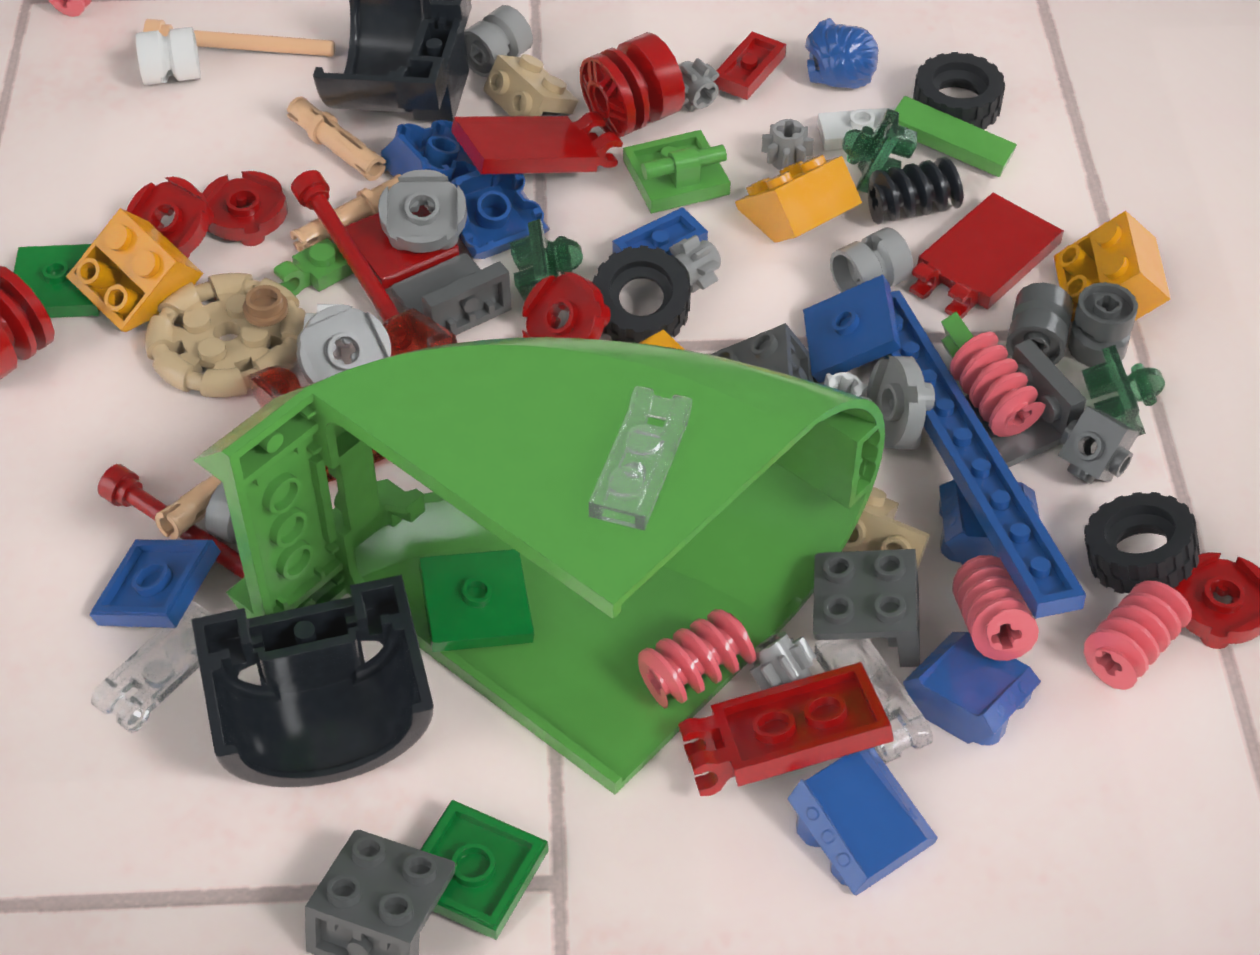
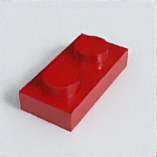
(750, 65)

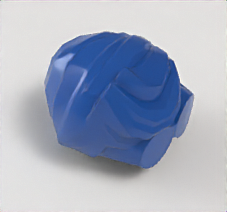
(843, 54)

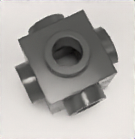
(1100, 431)

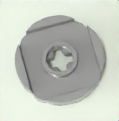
(426, 233)
(345, 323)
(903, 399)

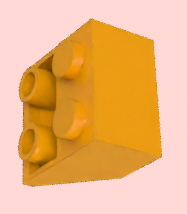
(800, 197)
(1116, 254)
(131, 270)

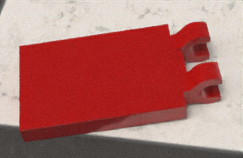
(535, 143)
(985, 254)
(786, 728)

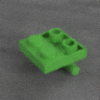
(677, 170)

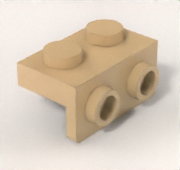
(526, 88)

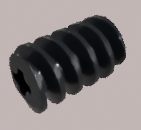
(914, 186)

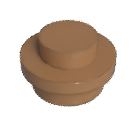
(265, 306)

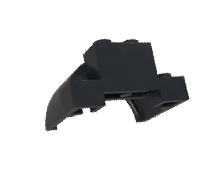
(402, 59)
(318, 702)

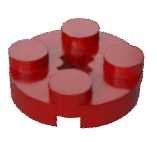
(178, 196)
(249, 223)
(569, 293)
(1219, 622)

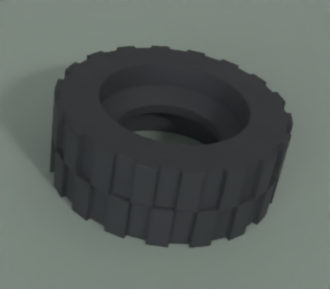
(962, 72)
(650, 265)
(1141, 515)

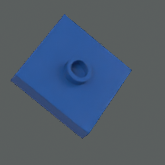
(851, 328)
(155, 583)

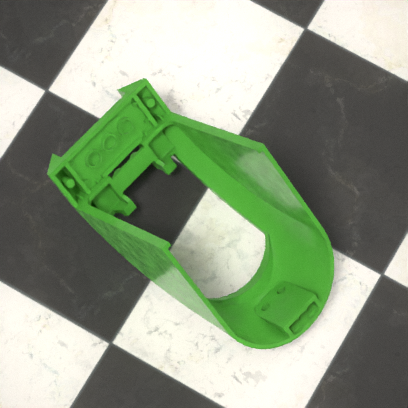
(512, 455)

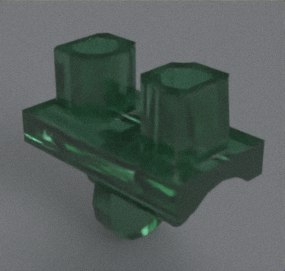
(873, 148)
(545, 257)
(1138, 386)

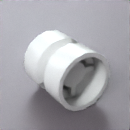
(168, 55)

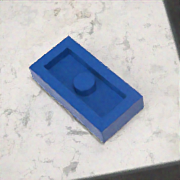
(663, 232)

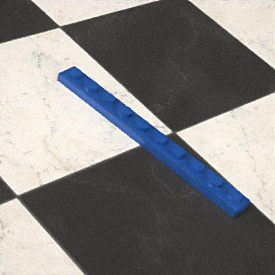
(987, 481)

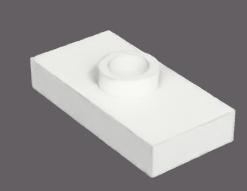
(834, 125)

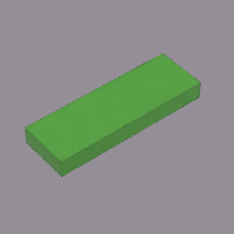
(956, 137)

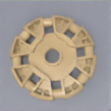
(201, 332)

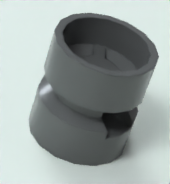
(1044, 316)
(1101, 320)

